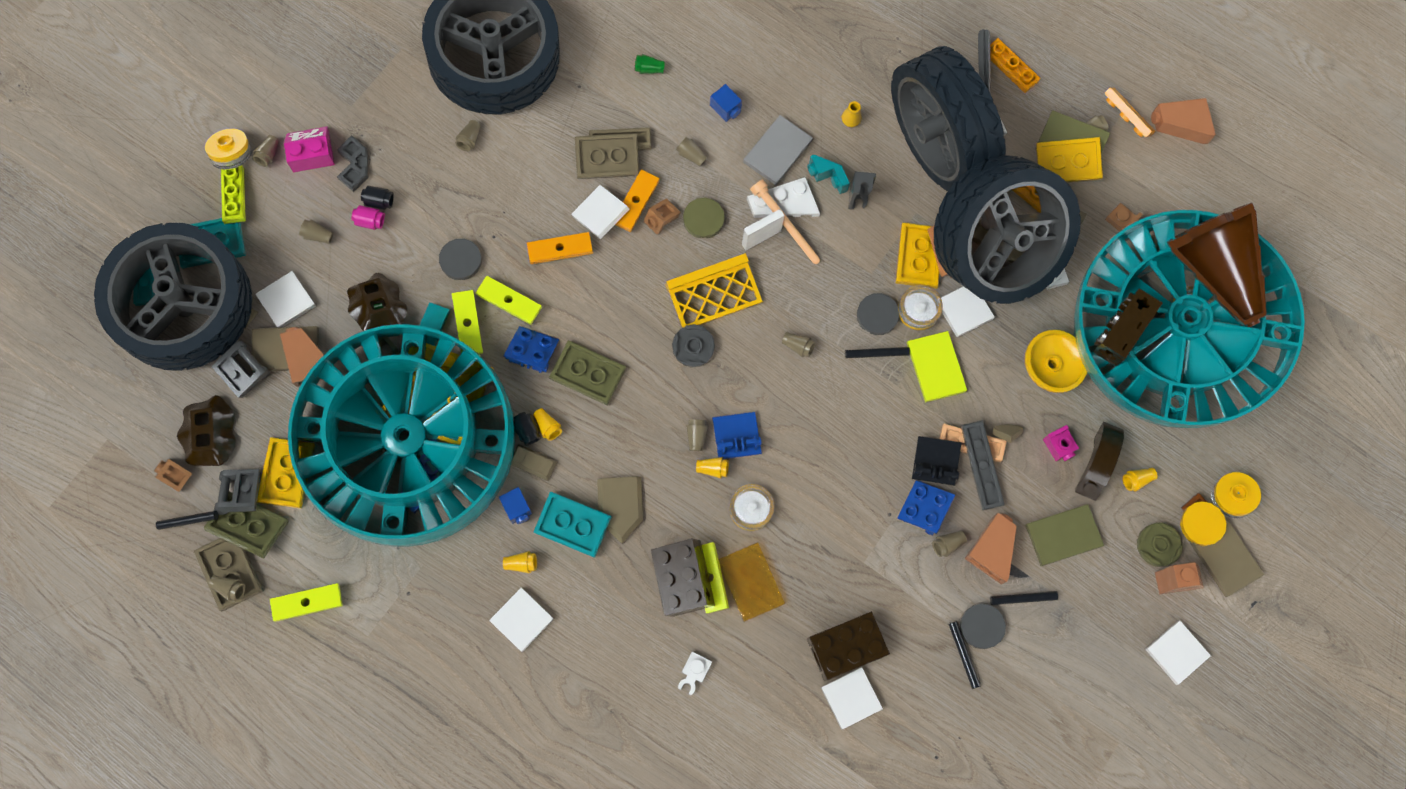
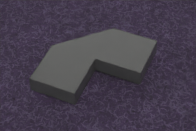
(357, 170)

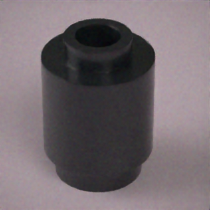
(377, 197)
(526, 428)

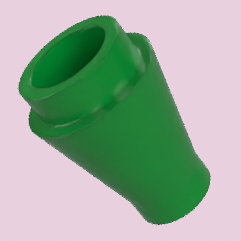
(646, 64)

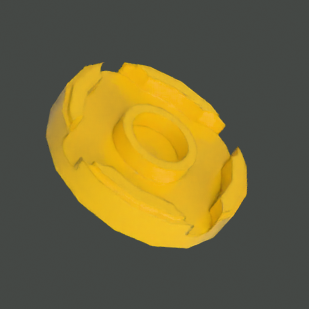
(1203, 523)

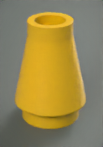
(852, 115)
(548, 425)
(714, 467)
(1137, 479)
(521, 562)

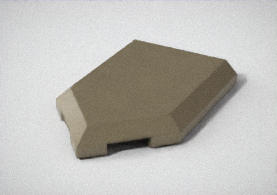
(623, 502)

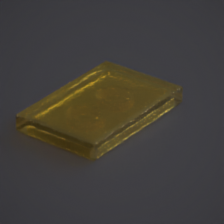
(751, 582)

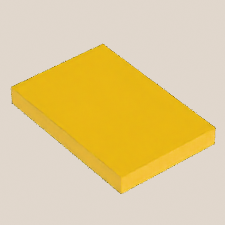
(1072, 159)
(916, 257)
(278, 479)

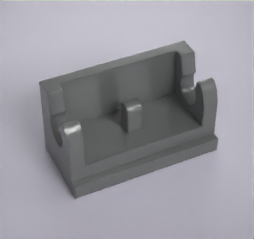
(860, 188)

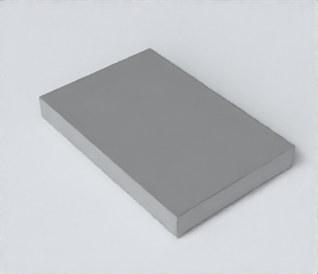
(777, 150)

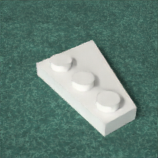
(793, 199)

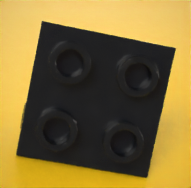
(936, 461)

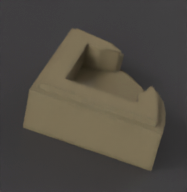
(1008, 432)

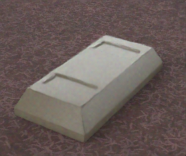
(533, 462)

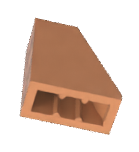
(1185, 120)
(300, 353)
(994, 548)
(1179, 578)

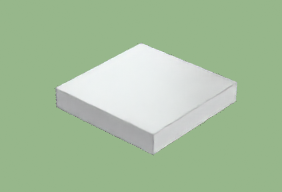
(600, 211)
(762, 229)
(285, 300)
(965, 311)
(521, 619)
(1178, 652)
(851, 698)

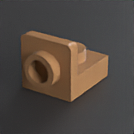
(660, 215)
(1122, 217)
(172, 474)

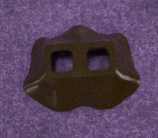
(360, 302)
(220, 430)

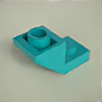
(823, 169)

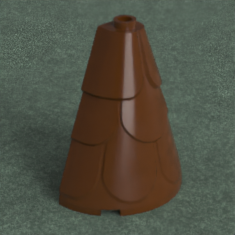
(1227, 261)

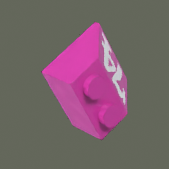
(308, 149)

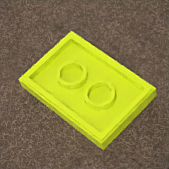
(936, 366)

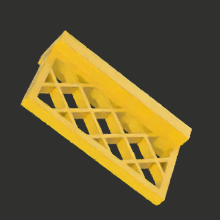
(708, 274)

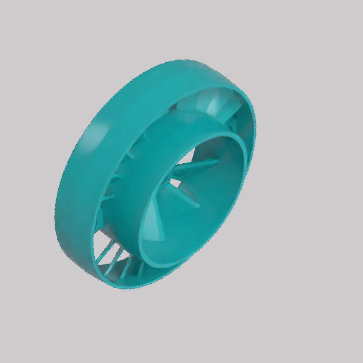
(1213, 348)
(392, 381)

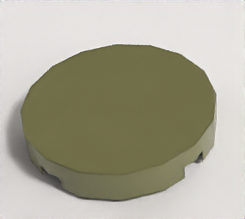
(703, 218)
(1159, 544)

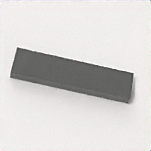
(982, 465)

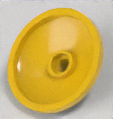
(1060, 350)

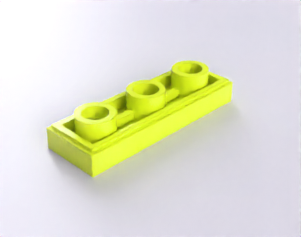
(233, 195)
(498, 294)
(465, 311)
(717, 584)
(293, 604)

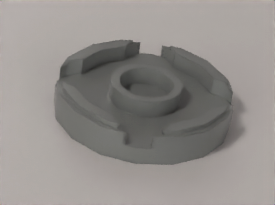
(460, 259)
(877, 314)
(693, 345)
(982, 626)

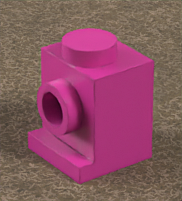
(1053, 443)

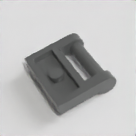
(235, 374)
(244, 493)

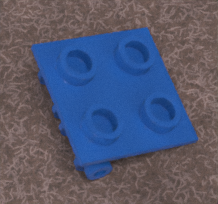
(531, 349)
(737, 435)
(926, 507)

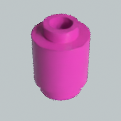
(368, 217)

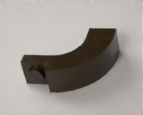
(1103, 460)

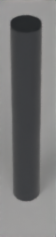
(880, 352)
(186, 520)
(1023, 598)
(964, 655)

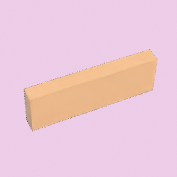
(955, 434)

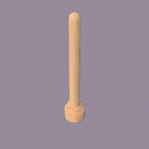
(760, 189)

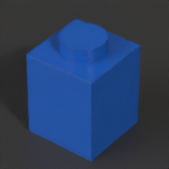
(726, 103)
(515, 506)

